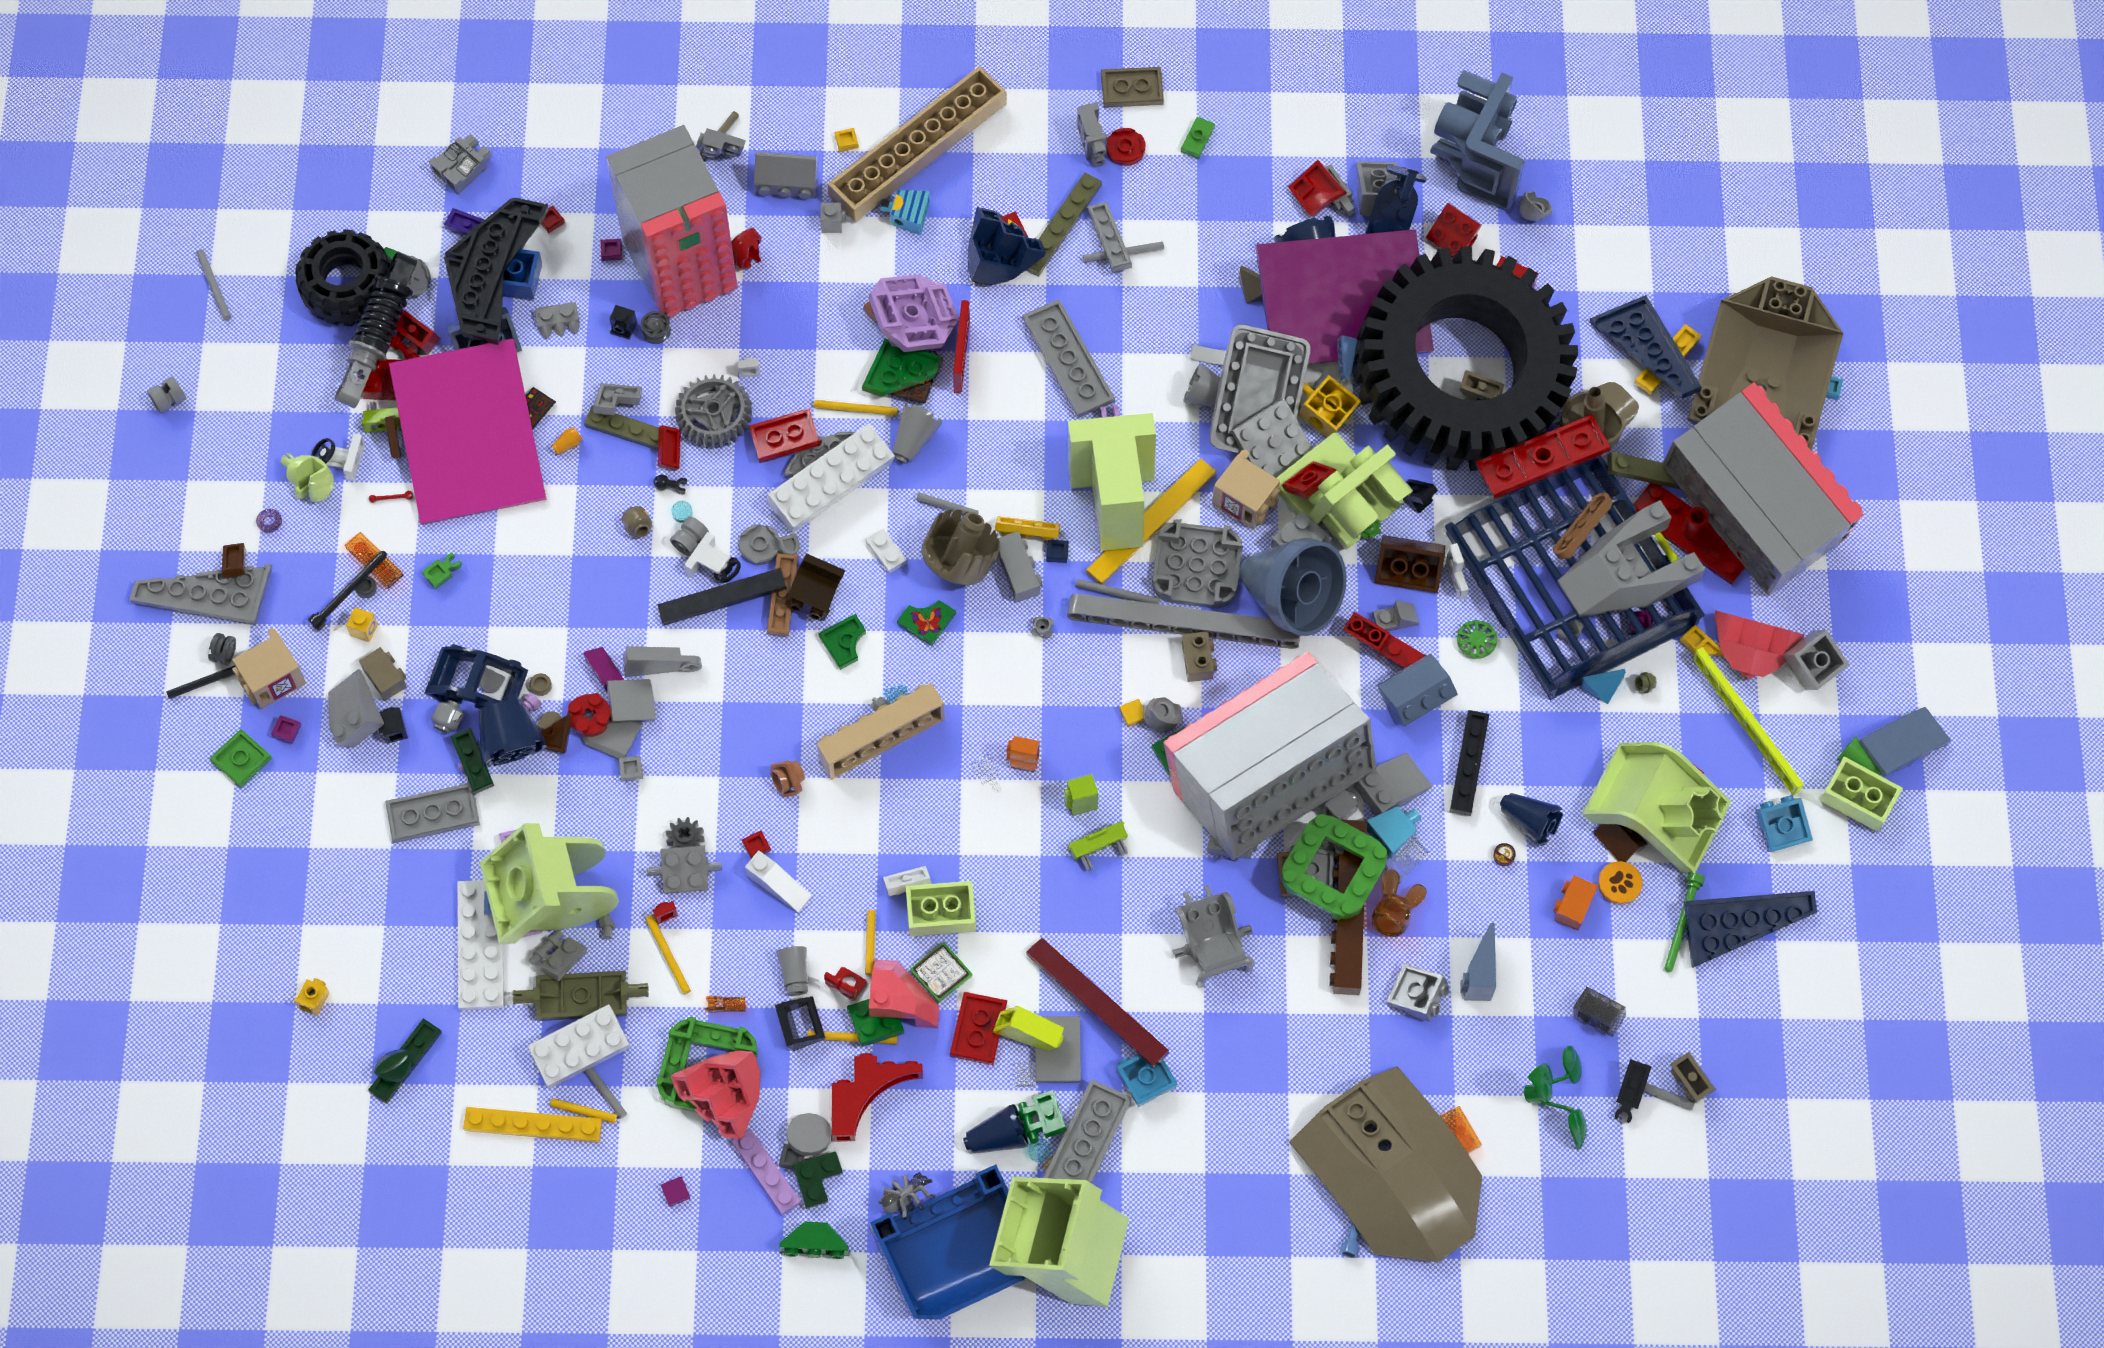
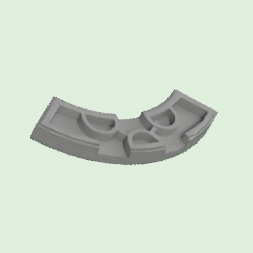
(808, 456)

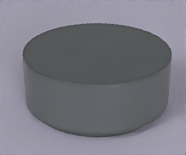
(367, 588)

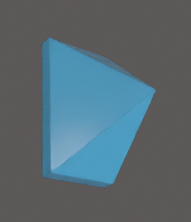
(1603, 685)

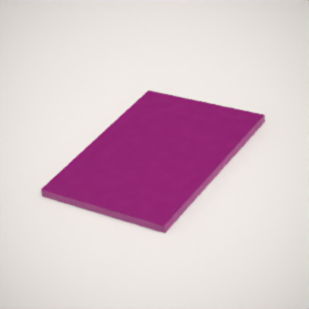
(1328, 285)

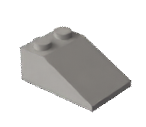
(1369, 180)
(353, 711)
(1392, 784)

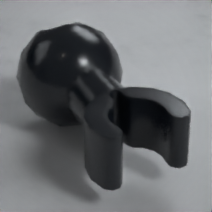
(664, 483)

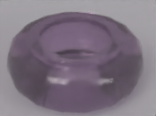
(271, 527)

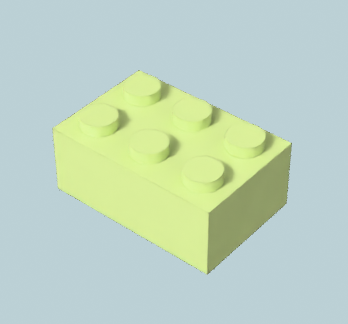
(1861, 794)
(940, 908)

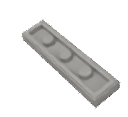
(1109, 237)

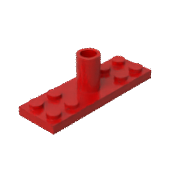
(1543, 456)
(1693, 533)

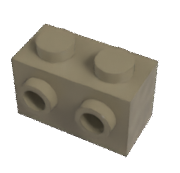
(1198, 656)
(1694, 1078)

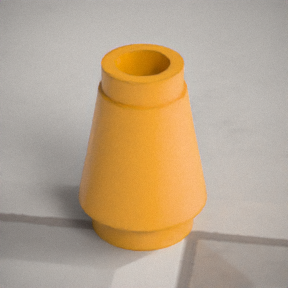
(568, 439)

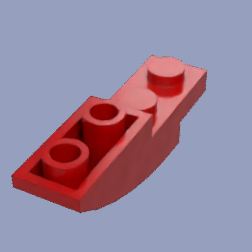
(1381, 641)

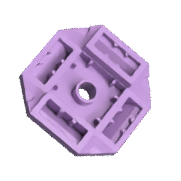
(913, 312)

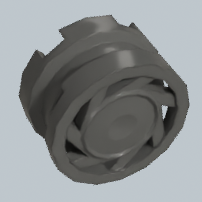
(655, 328)
(222, 649)

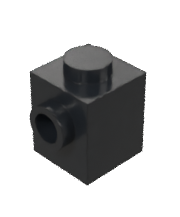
(394, 725)

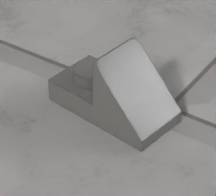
(1396, 617)

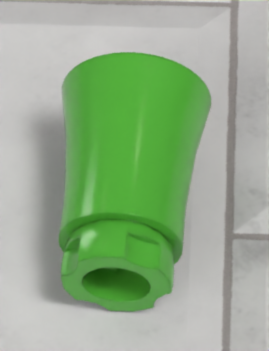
(1856, 753)

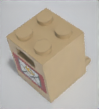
(1246, 491)
(268, 671)

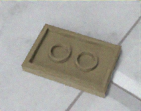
(1132, 87)

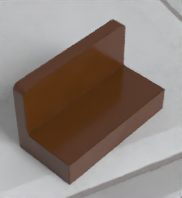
(1620, 840)

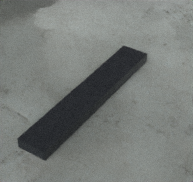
(722, 596)

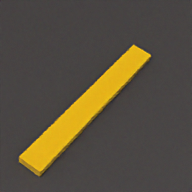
(1155, 518)

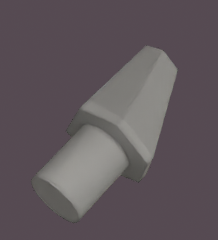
(607, 925)

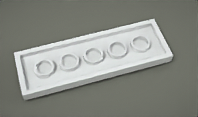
(478, 952)

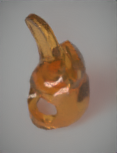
(1393, 911)

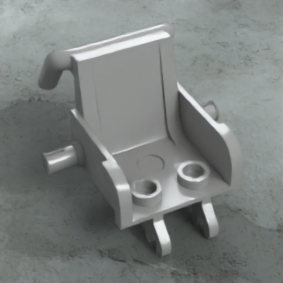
(1212, 935)

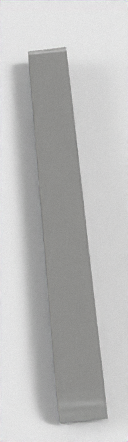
(1179, 620)

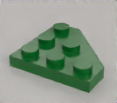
(898, 369)

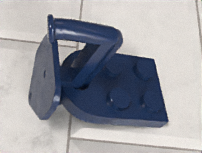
(1391, 209)

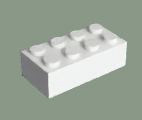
(579, 1046)

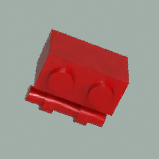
(416, 333)

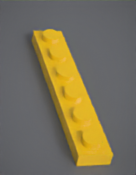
(532, 1124)

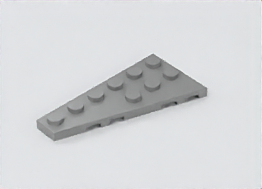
(207, 594)

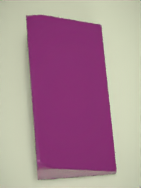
(602, 666)

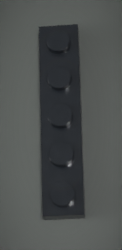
(1469, 762)

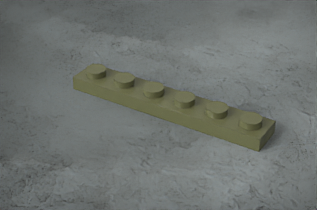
(1066, 219)

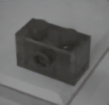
(1599, 1012)

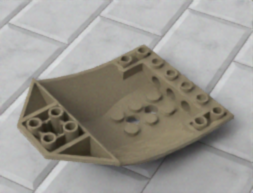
(1780, 341)
(1404, 1200)

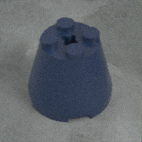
(1308, 229)
(507, 732)

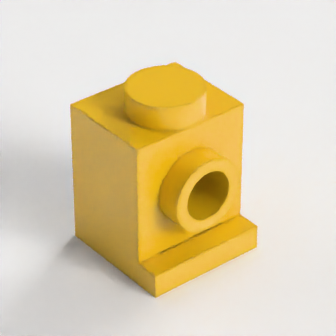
(314, 1003)

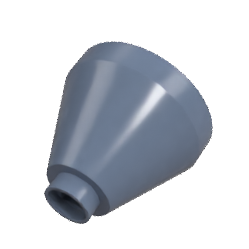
(1297, 584)

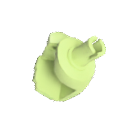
(309, 476)

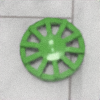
(1477, 639)

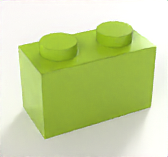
(1081, 795)

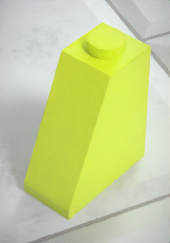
(1029, 1028)

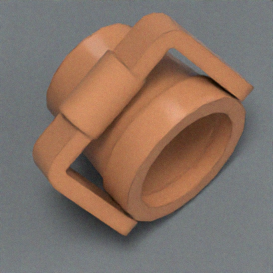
(786, 776)

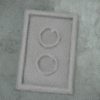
(1064, 1062)

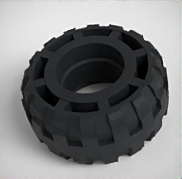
(339, 302)

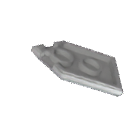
(616, 739)

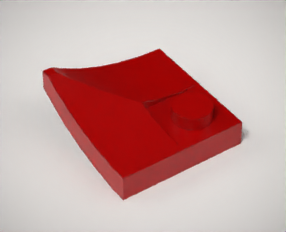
(1316, 188)

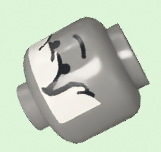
(447, 716)

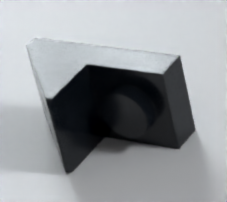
(1421, 495)

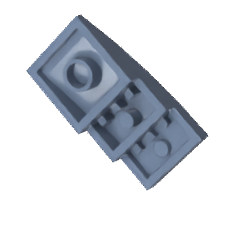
(1904, 741)

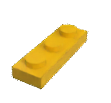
(1027, 528)

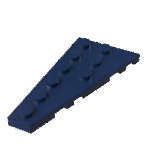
(1645, 338)
(1731, 922)

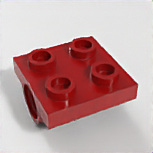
(1453, 229)

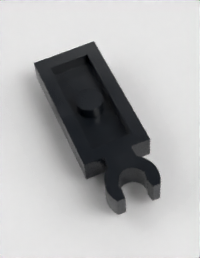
(1632, 1087)

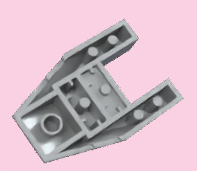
(1617, 577)

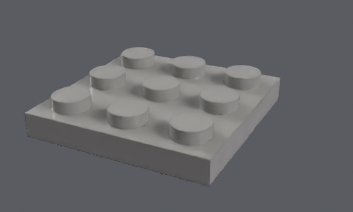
(1273, 438)

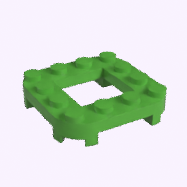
(1319, 894)
(699, 1033)

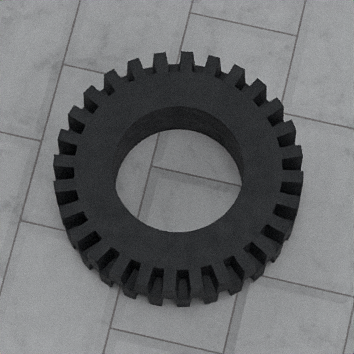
(1480, 294)

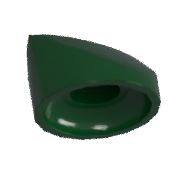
(394, 1066)

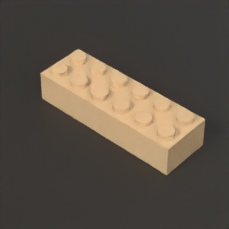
(880, 730)

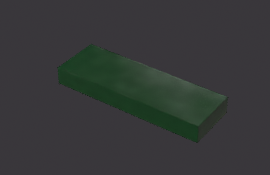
(471, 761)

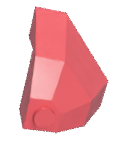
(1753, 645)
(899, 995)
(722, 1090)

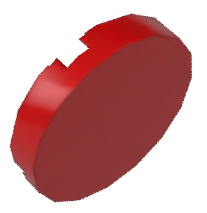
(1125, 147)

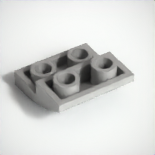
(631, 700)

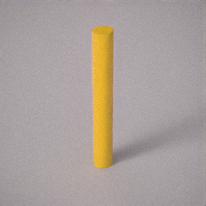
(870, 942)
(583, 1110)

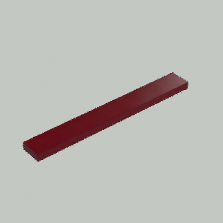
(1097, 1002)

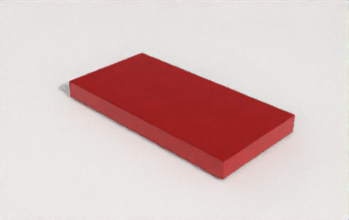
(961, 346)

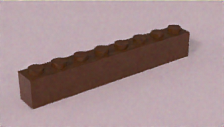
(1348, 932)

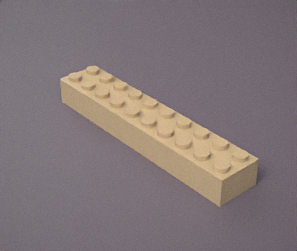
(917, 143)

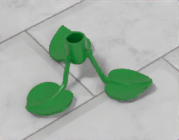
(1542, 1091)

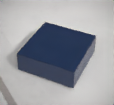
(1057, 551)

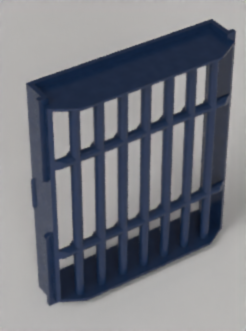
(1608, 657)

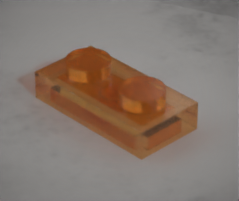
(1462, 1129)

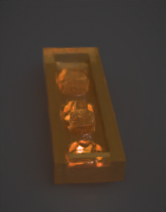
(365, 551)

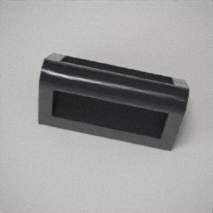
(788, 1026)

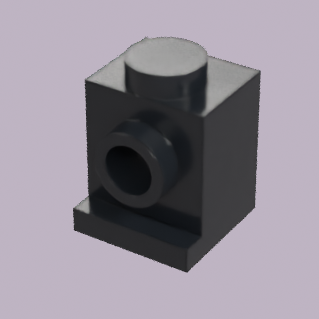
(622, 322)

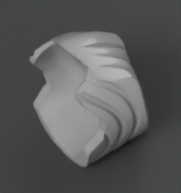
(1162, 714)

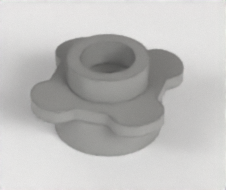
(1042, 621)

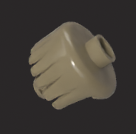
(960, 547)

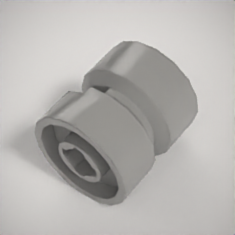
(167, 394)
(690, 535)

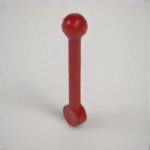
(408, 495)

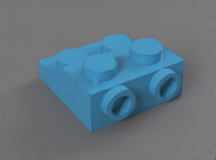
(1784, 823)
(1143, 1080)

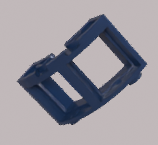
(445, 668)

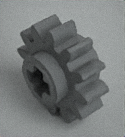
(685, 828)

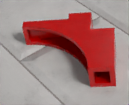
(870, 1080)

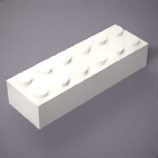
(830, 478)

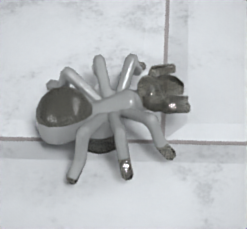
(904, 1198)

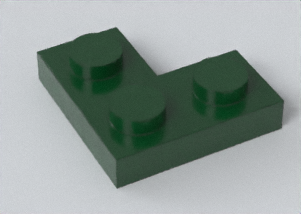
(810, 1176)

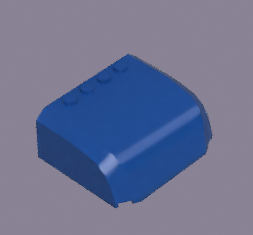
(945, 1250)

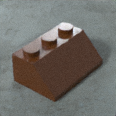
(1410, 563)

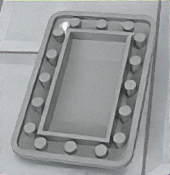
(1255, 374)

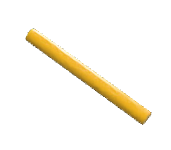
(874, 409)
(671, 961)
(849, 1037)

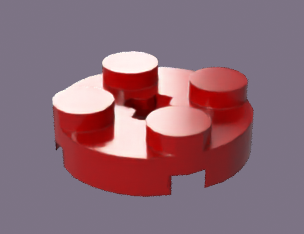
(592, 703)

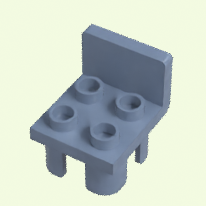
(1475, 128)

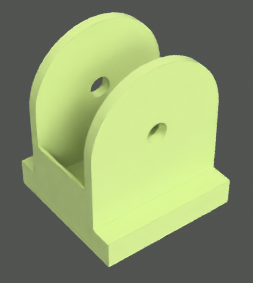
(535, 887)

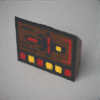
(917, 392)
(538, 405)

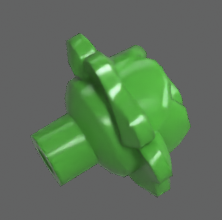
(1372, 530)

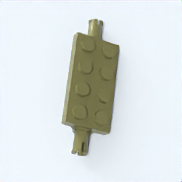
(580, 994)

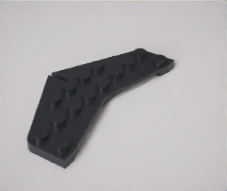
(479, 263)

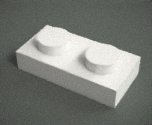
(886, 551)
(897, 883)

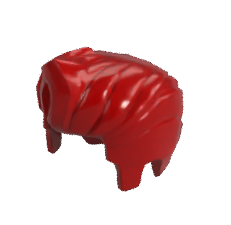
(746, 248)

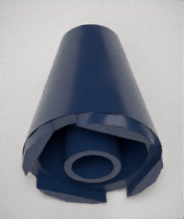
(1532, 816)
(997, 1133)

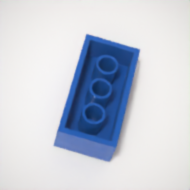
(522, 275)

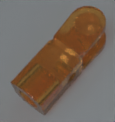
(730, 1004)

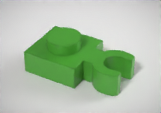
(439, 572)

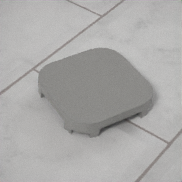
(1197, 564)

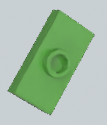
(1197, 137)

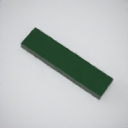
(418, 1044)

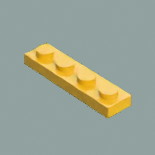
(1685, 340)

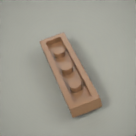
(779, 613)

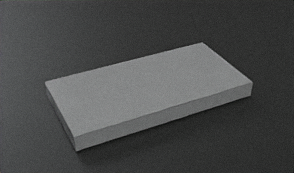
(432, 813)

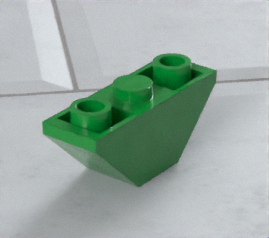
(814, 1240)

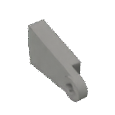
(657, 660)

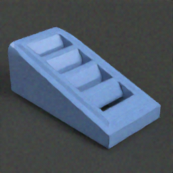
(1346, 353)

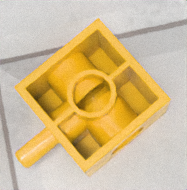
(1328, 406)

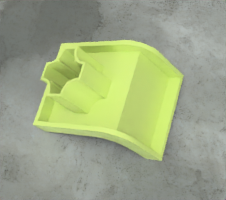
(1661, 799)

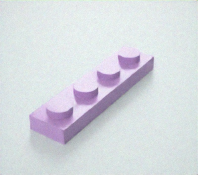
(766, 1172)

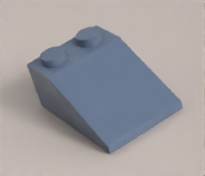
(1480, 978)

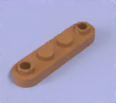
(1582, 526)

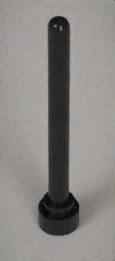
(318, 620)

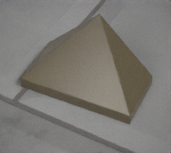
(1250, 285)

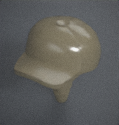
(1610, 406)

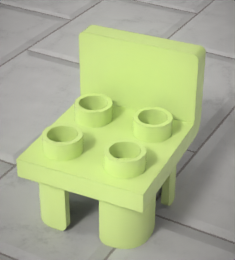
(1355, 495)

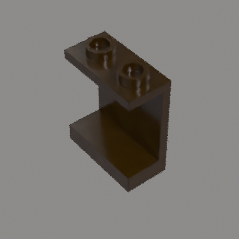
(814, 587)

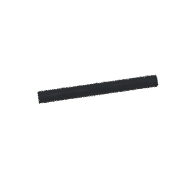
(200, 682)

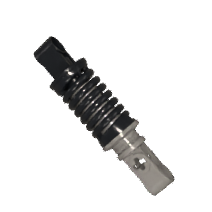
(376, 327)

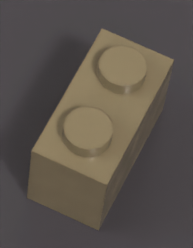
(383, 674)

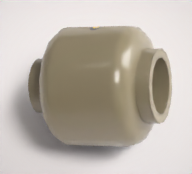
(637, 521)

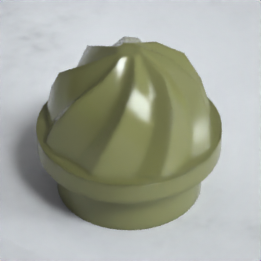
(1645, 682)

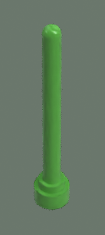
(1694, 882)

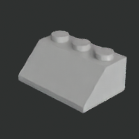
(785, 175)

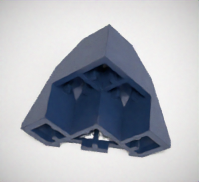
(999, 250)

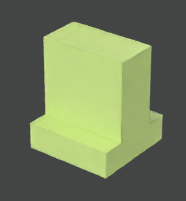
(1114, 460)
(1061, 1238)

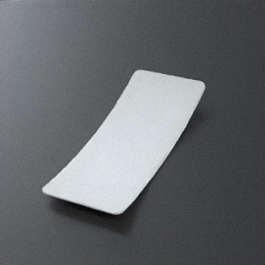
(1207, 354)

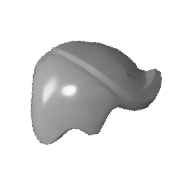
(1533, 207)

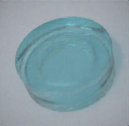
(681, 510)
(1039, 1151)

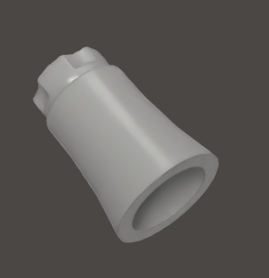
(794, 969)

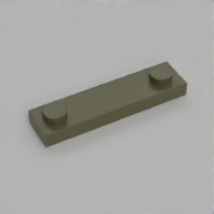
(1639, 469)

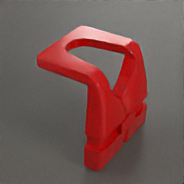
(836, 983)

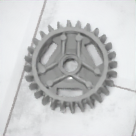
(719, 423)

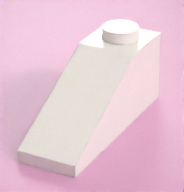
(777, 881)

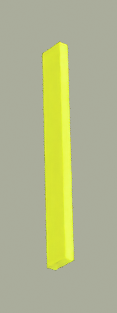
(1748, 721)

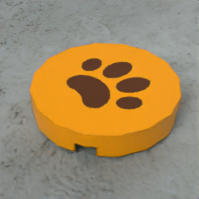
(1620, 882)

